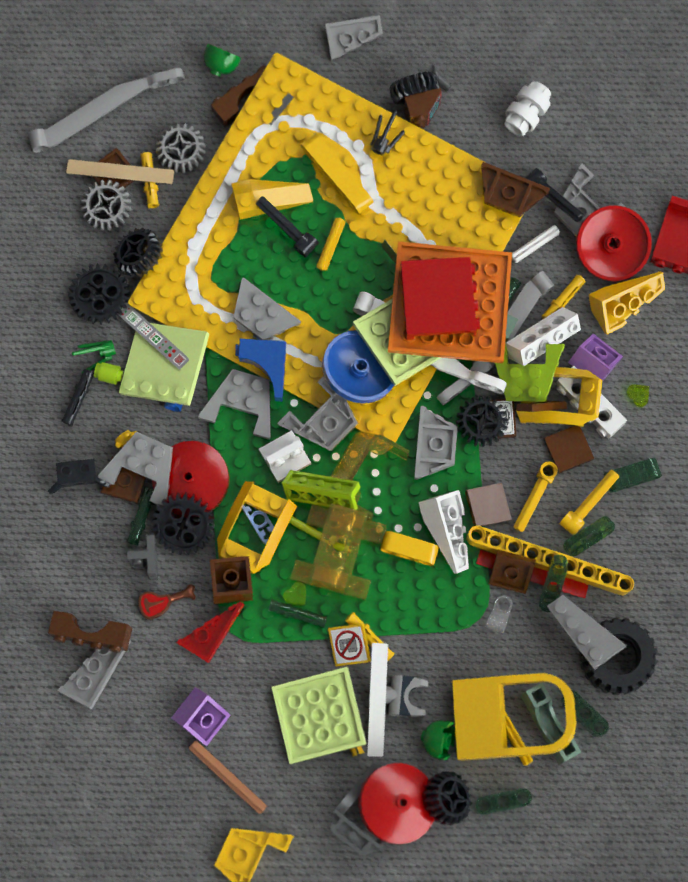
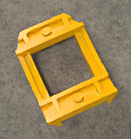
(588, 402)
(265, 502)

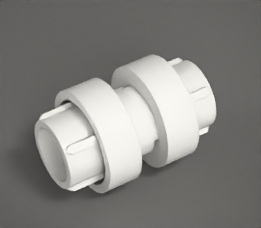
(522, 115)

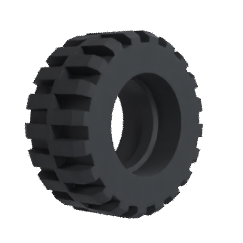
(644, 664)

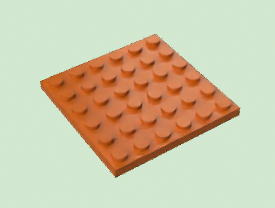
(492, 293)

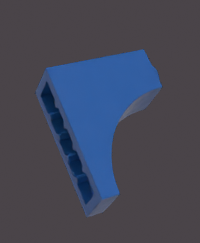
(268, 357)

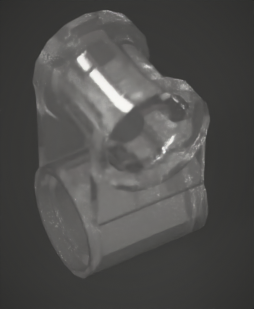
(498, 617)

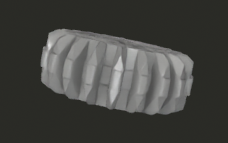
(163, 150)
(112, 202)

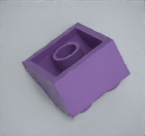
(595, 357)
(200, 716)

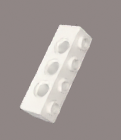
(550, 330)
(604, 428)

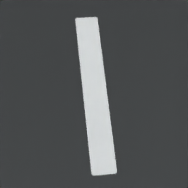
(377, 699)

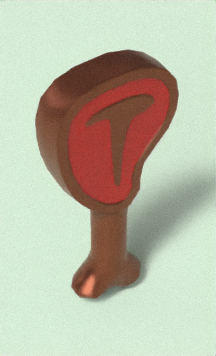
(156, 605)

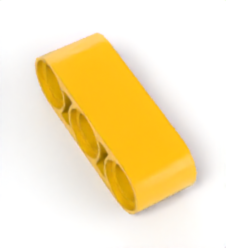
(409, 548)

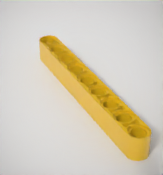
(541, 553)

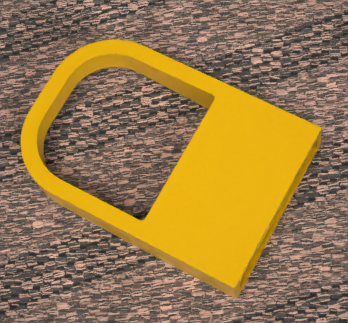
(482, 718)

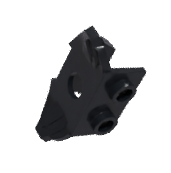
(76, 473)

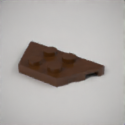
(510, 191)

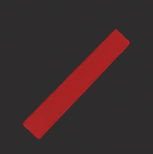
(538, 576)

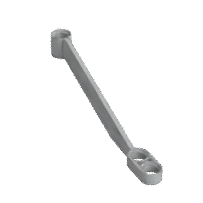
(97, 108)
(520, 309)

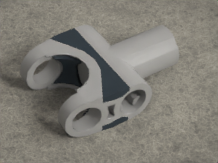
(398, 694)

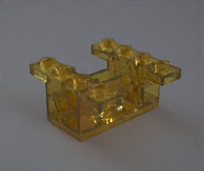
(333, 568)

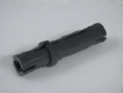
(81, 390)

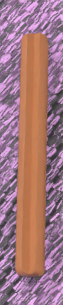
(228, 777)

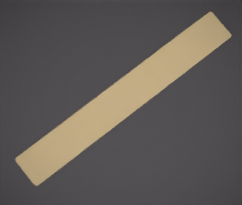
(120, 171)

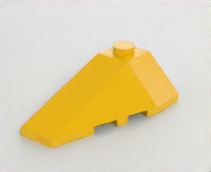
(278, 193)
(618, 301)

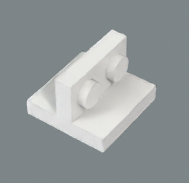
(284, 455)

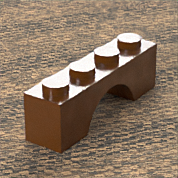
(226, 107)
(113, 636)

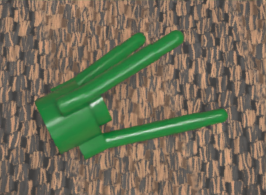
(105, 349)

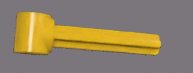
(535, 496)
(574, 520)

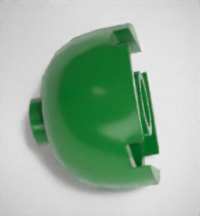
(220, 60)
(438, 738)

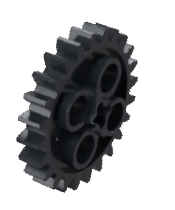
(110, 282)
(199, 529)

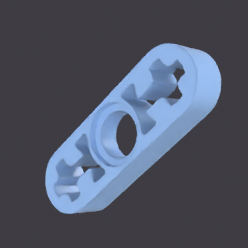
(247, 510)

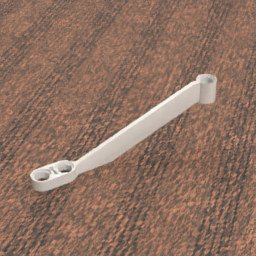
(367, 302)

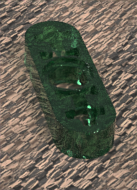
(604, 526)

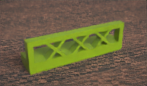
(320, 486)

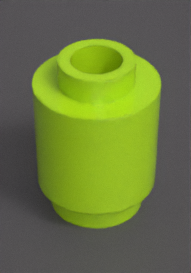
(108, 373)

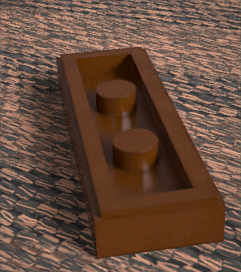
(541, 406)

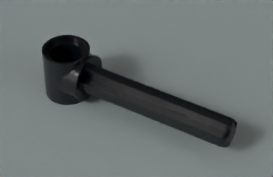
(540, 178)
(304, 243)

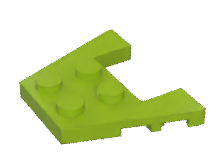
(530, 381)

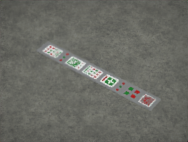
(153, 336)

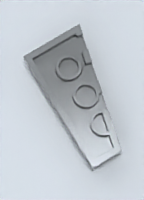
(587, 634)
(91, 678)

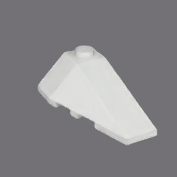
(444, 521)

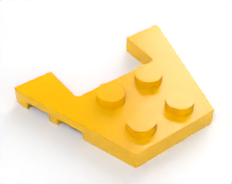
(244, 850)

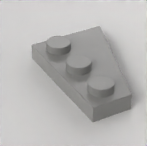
(351, 34)

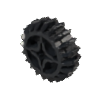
(413, 85)
(138, 252)
(489, 423)
(447, 798)

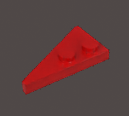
(207, 638)

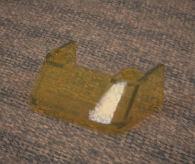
(355, 454)

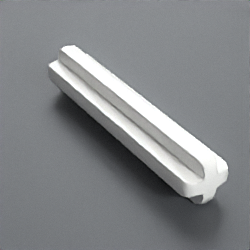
(535, 243)

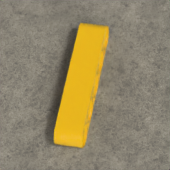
(337, 173)

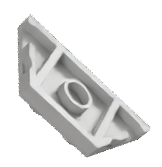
(261, 313)
(435, 444)

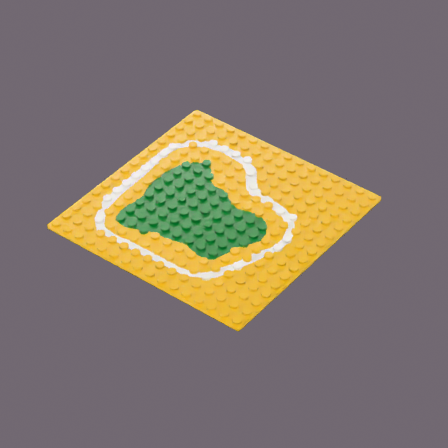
(419, 193)

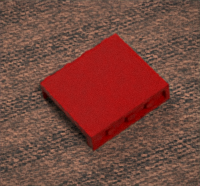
(672, 241)
(439, 297)

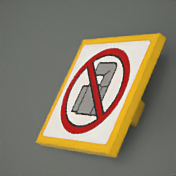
(349, 644)

